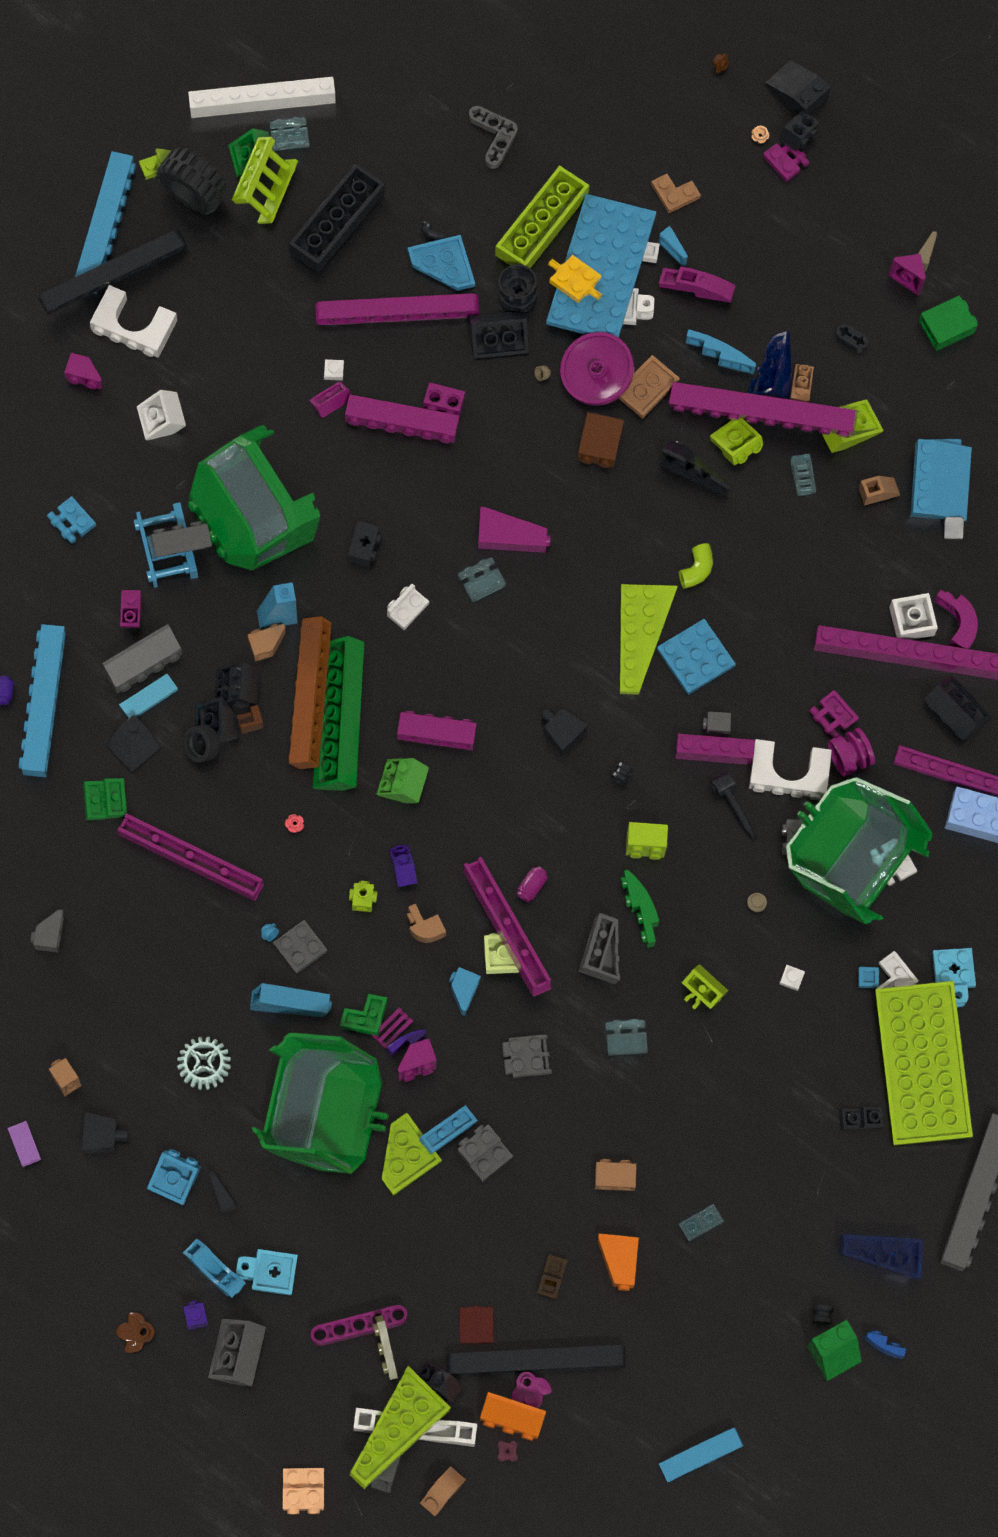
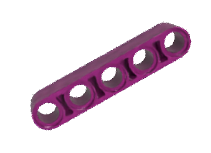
(351, 1332)

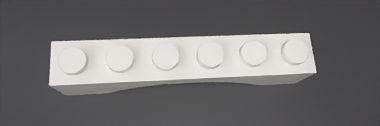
(443, 1431)

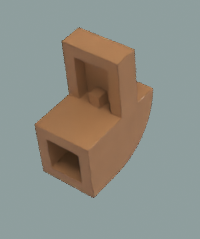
(425, 930)
(442, 1491)

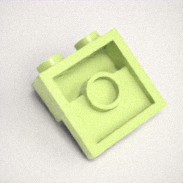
(497, 956)

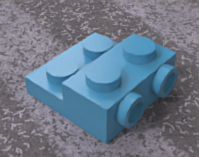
(174, 1176)

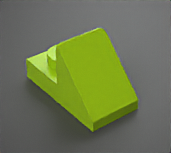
(150, 165)

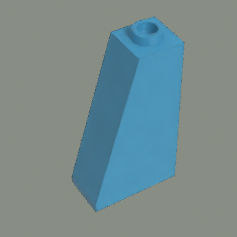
(278, 607)
(289, 1001)

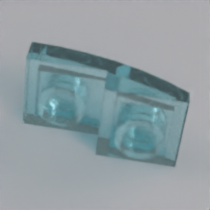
(701, 1222)

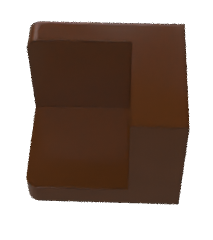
(250, 721)

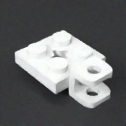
(640, 306)

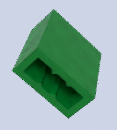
(948, 322)

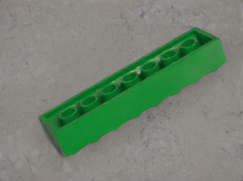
(341, 716)

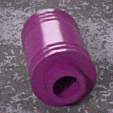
(532, 884)

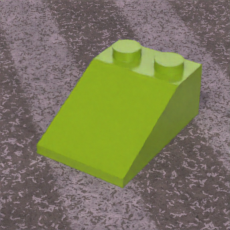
(866, 427)

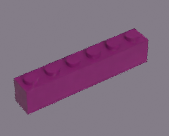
(401, 418)

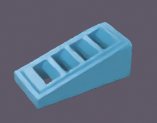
(671, 244)

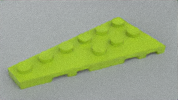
(642, 621)
(405, 1419)

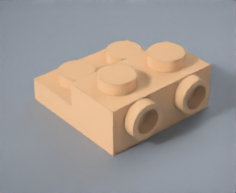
(303, 1490)

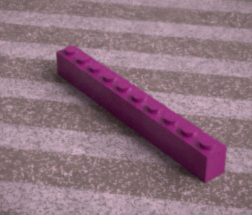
(763, 409)
(906, 652)

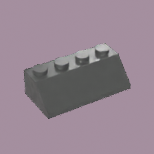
(142, 659)

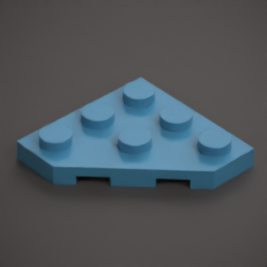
(444, 261)

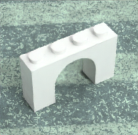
(149, 340)
(766, 779)

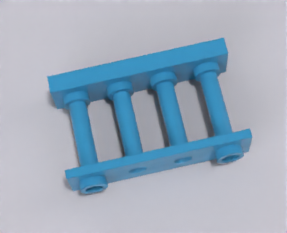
(188, 567)

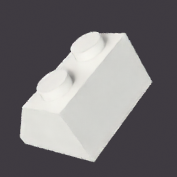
(161, 415)

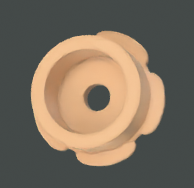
(760, 130)

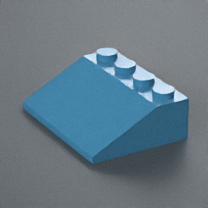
(940, 480)

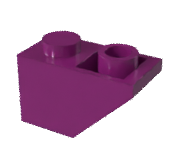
(82, 371)
(131, 608)

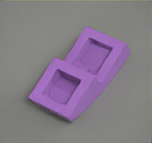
(24, 1143)

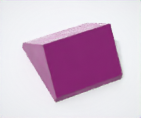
(908, 272)

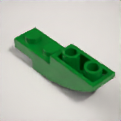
(639, 900)

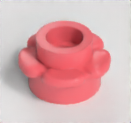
(294, 828)

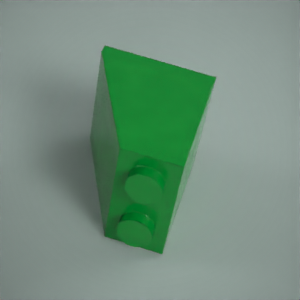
(835, 1350)

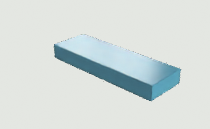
(149, 696)

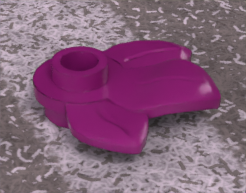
(531, 1393)

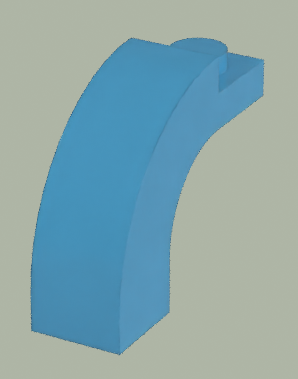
(213, 1268)

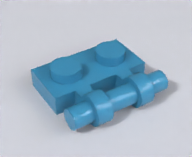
(77, 518)

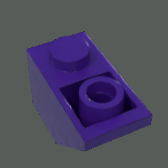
(403, 865)

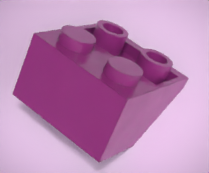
(417, 1060)

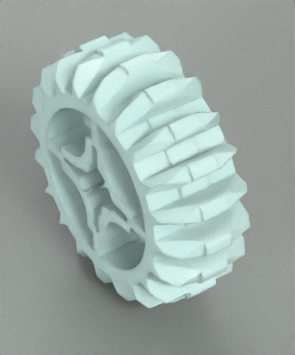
(198, 1069)

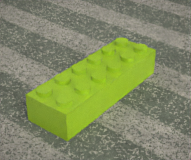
(542, 219)

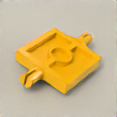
(575, 279)

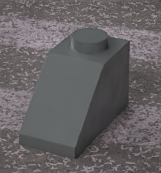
(48, 933)

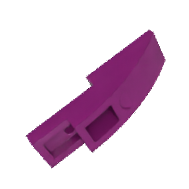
(699, 282)

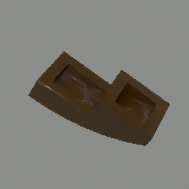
(552, 1276)

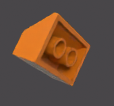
(512, 1416)

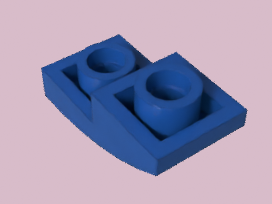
(879, 1341)

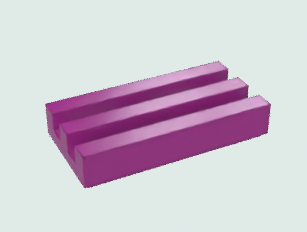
(403, 1016)

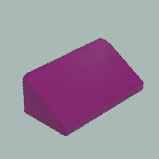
(330, 399)

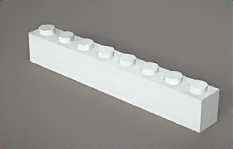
(262, 97)

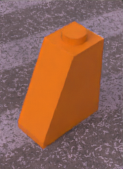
(620, 1259)

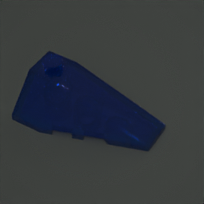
(775, 372)

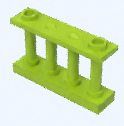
(252, 173)

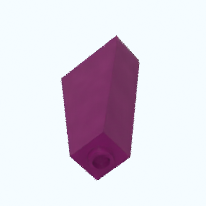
(506, 532)

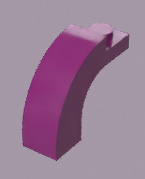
(965, 618)

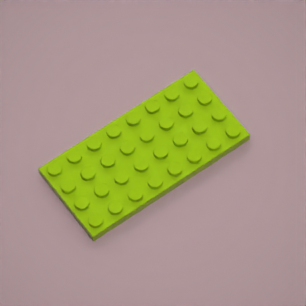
(923, 1063)

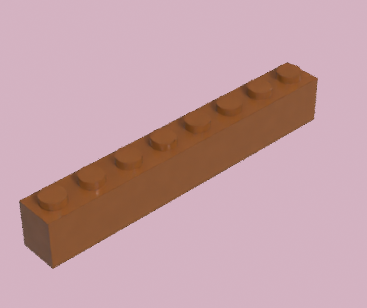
(310, 693)

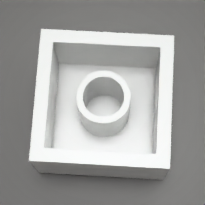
(913, 617)

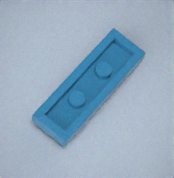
(448, 1130)

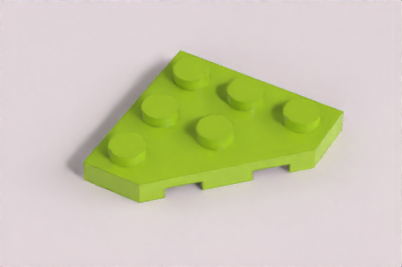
(405, 1155)

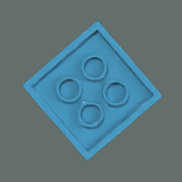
(696, 656)

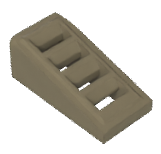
(926, 250)

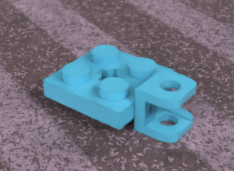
(964, 976)
(259, 1271)

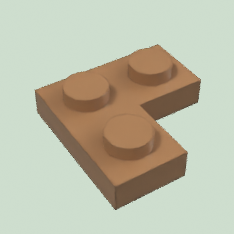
(673, 197)

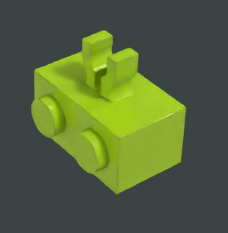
(704, 987)

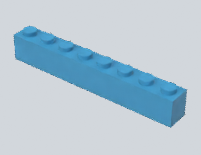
(107, 212)
(43, 700)

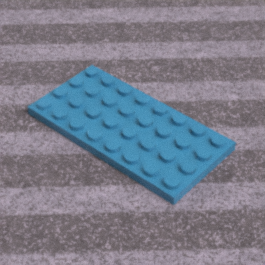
(612, 242)

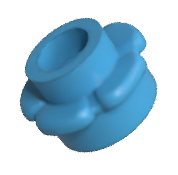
(269, 932)

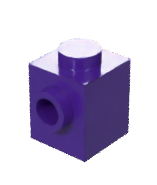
(195, 1315)

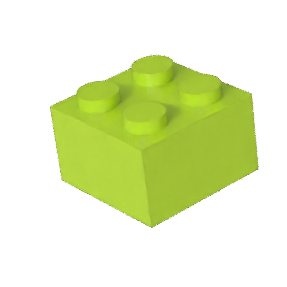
(646, 840)

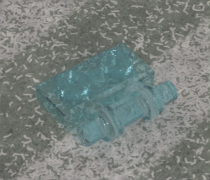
(289, 137)
(485, 584)
(626, 1043)

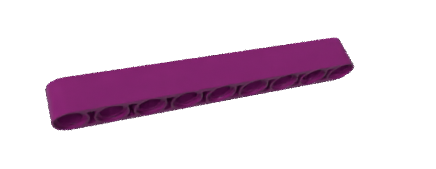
(396, 309)

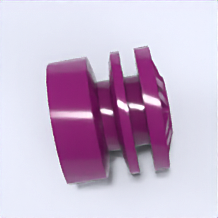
(852, 751)

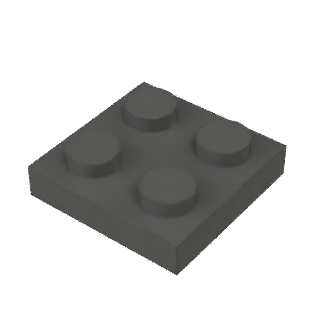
(300, 947)

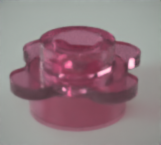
(507, 1456)

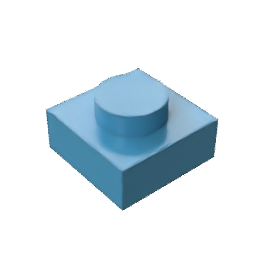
(868, 977)

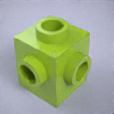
(361, 902)

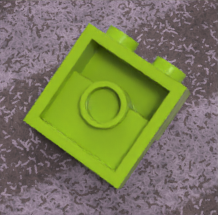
(737, 441)

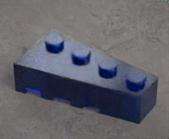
(888, 1253)

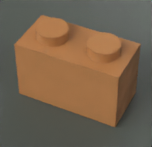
(64, 1076)
(615, 1175)

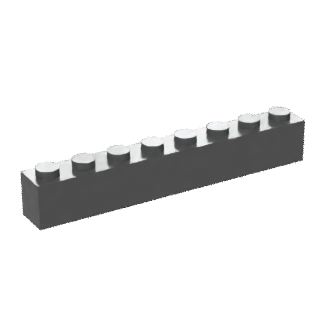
(974, 1201)

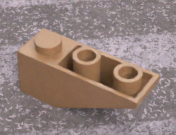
(801, 383)

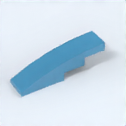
(727, 355)
(701, 1454)

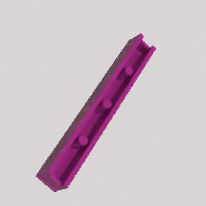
(190, 857)
(507, 927)

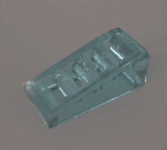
(799, 459)

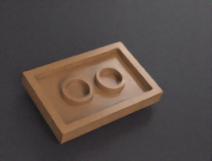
(648, 386)

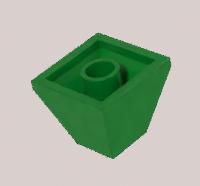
(242, 149)

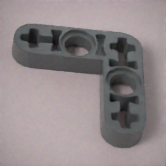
(501, 135)

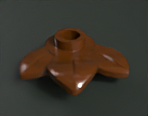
(132, 1332)

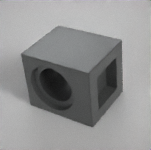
(717, 724)

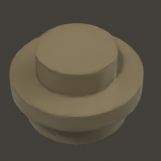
(757, 902)

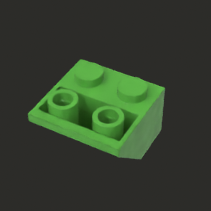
(403, 780)

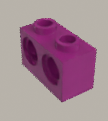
(445, 395)

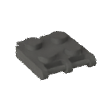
(526, 1056)

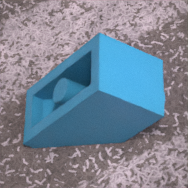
(464, 987)

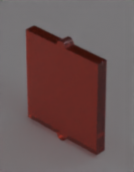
(476, 1325)

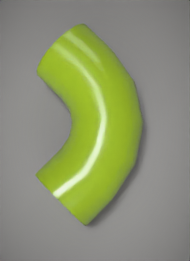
(701, 568)

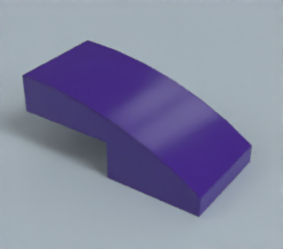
(408, 1039)

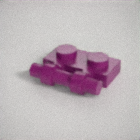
(782, 163)
(839, 712)

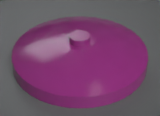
(597, 368)

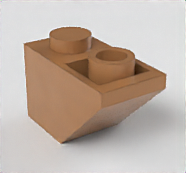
(878, 489)
(265, 642)

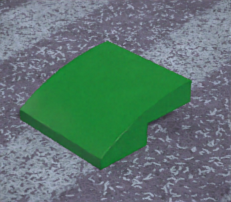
(104, 799)

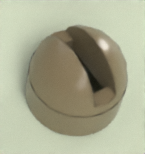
(539, 370)

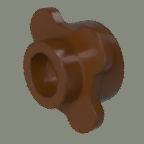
(720, 62)

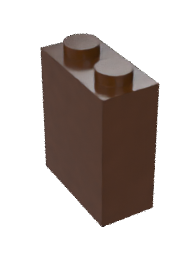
(600, 440)

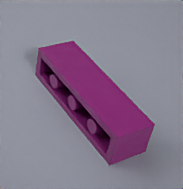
(436, 730)
(714, 749)

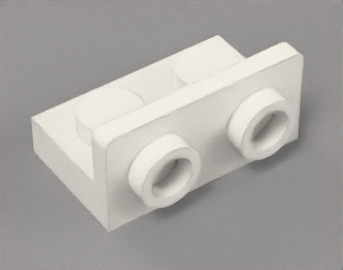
(406, 607)

